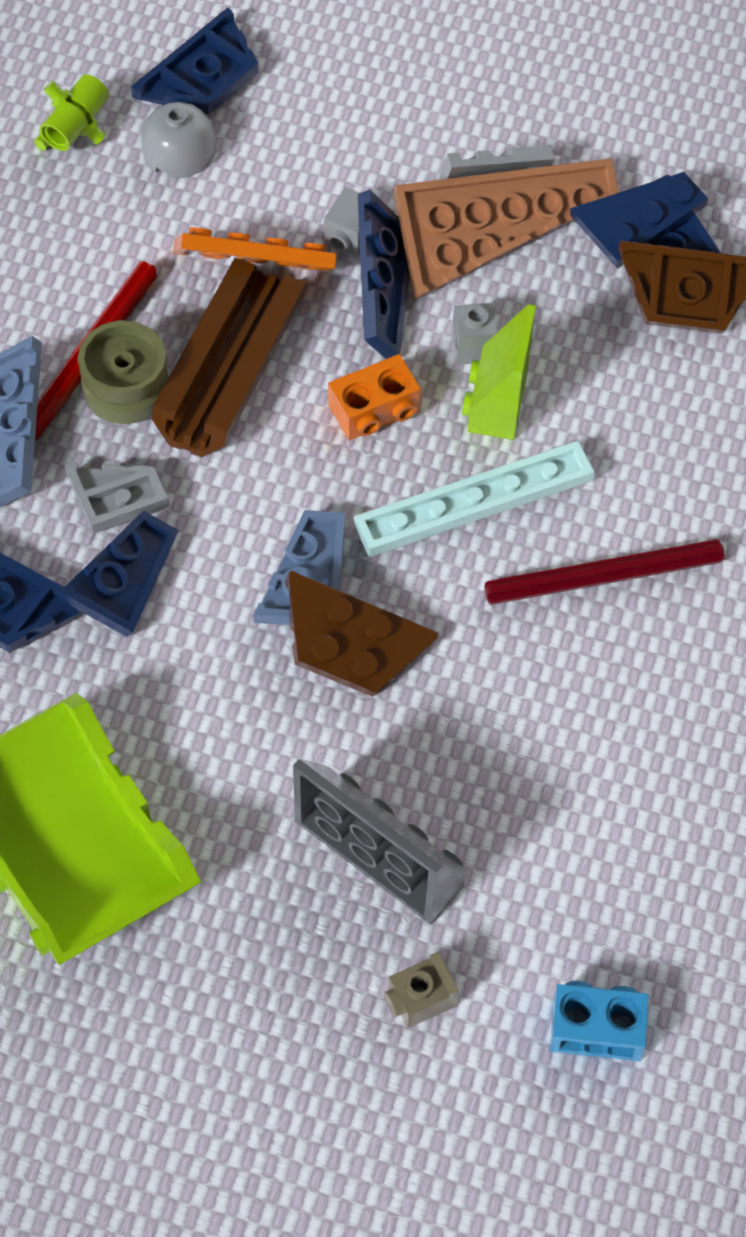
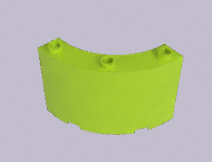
(79, 834)

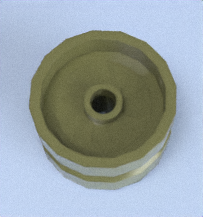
(122, 371)

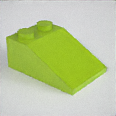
(500, 379)

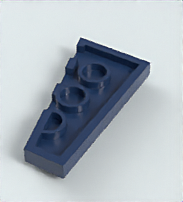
(382, 275)

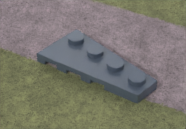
(18, 417)

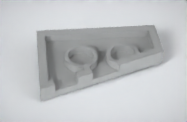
(486, 163)

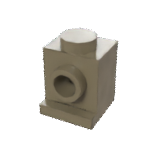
(420, 1006)

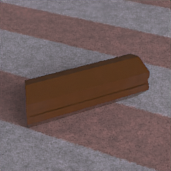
(225, 358)

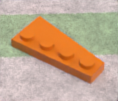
(311, 257)

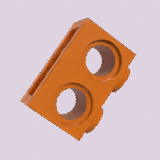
(371, 390)

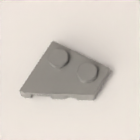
(116, 493)

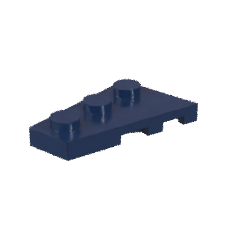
(639, 213)

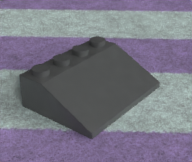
(375, 840)

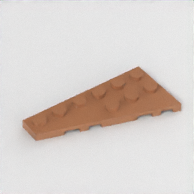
(475, 219)

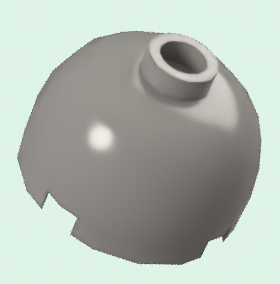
(178, 140)

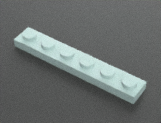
(473, 498)

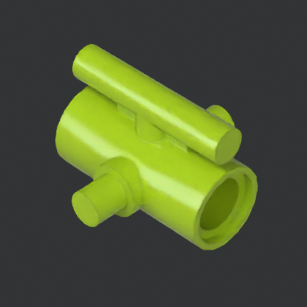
(73, 113)

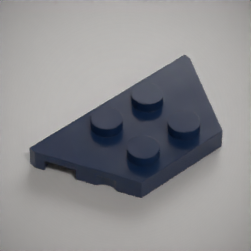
(202, 69)
(28, 605)

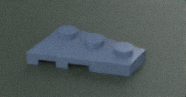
(312, 552)

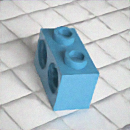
(599, 1034)

